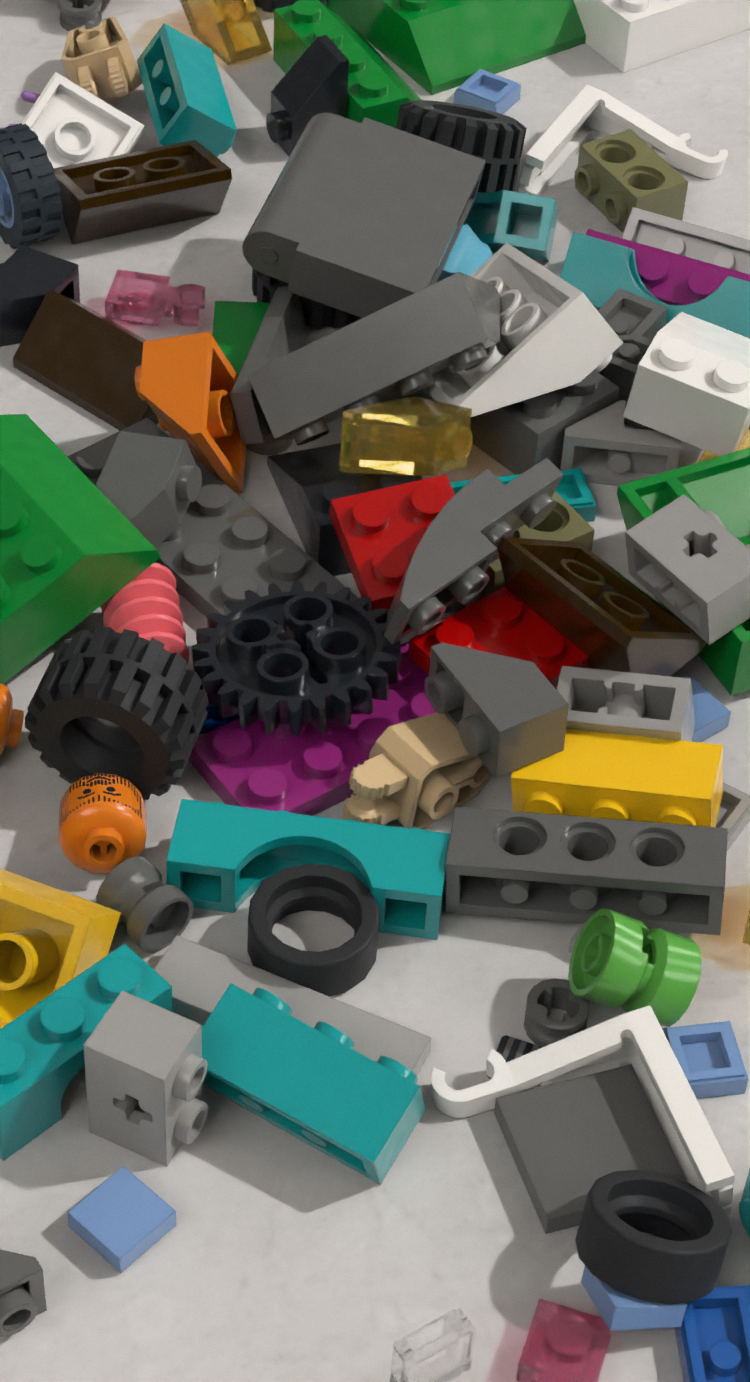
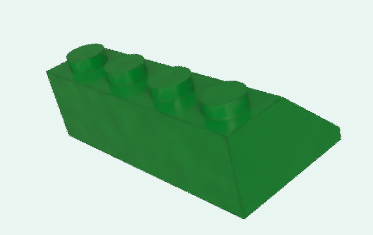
(373, 85)

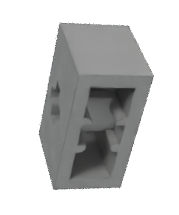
(692, 567)
(628, 703)
(145, 1078)

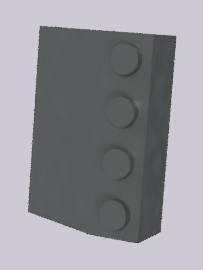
(378, 356)

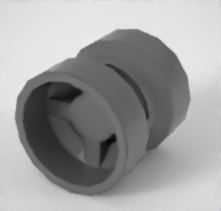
(147, 906)

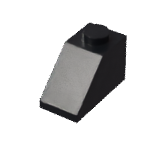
(310, 87)

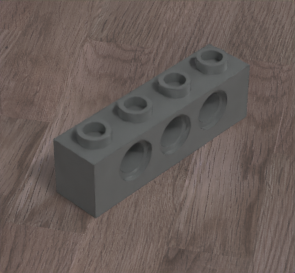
(577, 865)

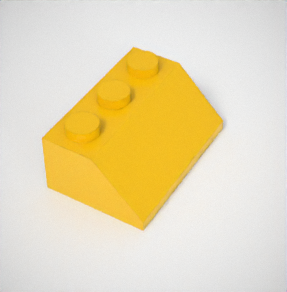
(45, 941)

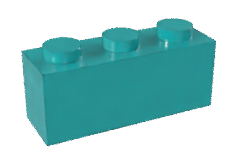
(185, 92)
(310, 1081)

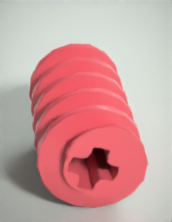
(150, 608)

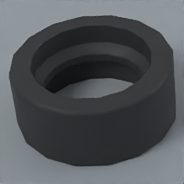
(314, 889)
(640, 1265)

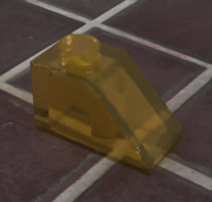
(228, 28)
(406, 438)

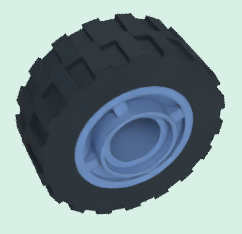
(27, 189)

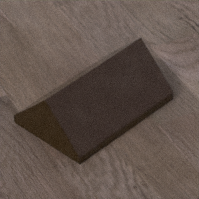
(141, 190)
(85, 360)
(596, 607)

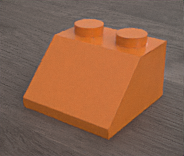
(189, 391)

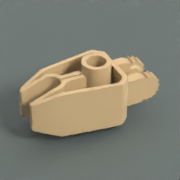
(101, 61)
(415, 775)

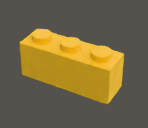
(624, 780)

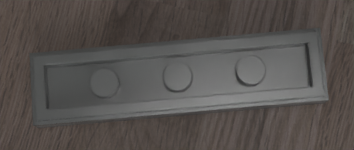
(278, 335)

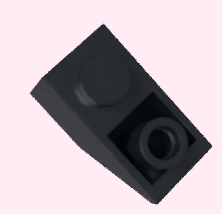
(24, 285)

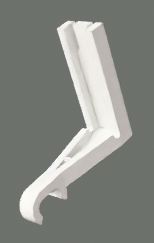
(599, 115)
(618, 1042)

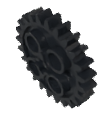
(296, 658)

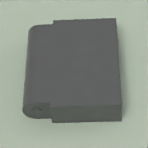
(362, 214)

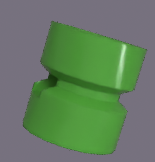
(633, 967)

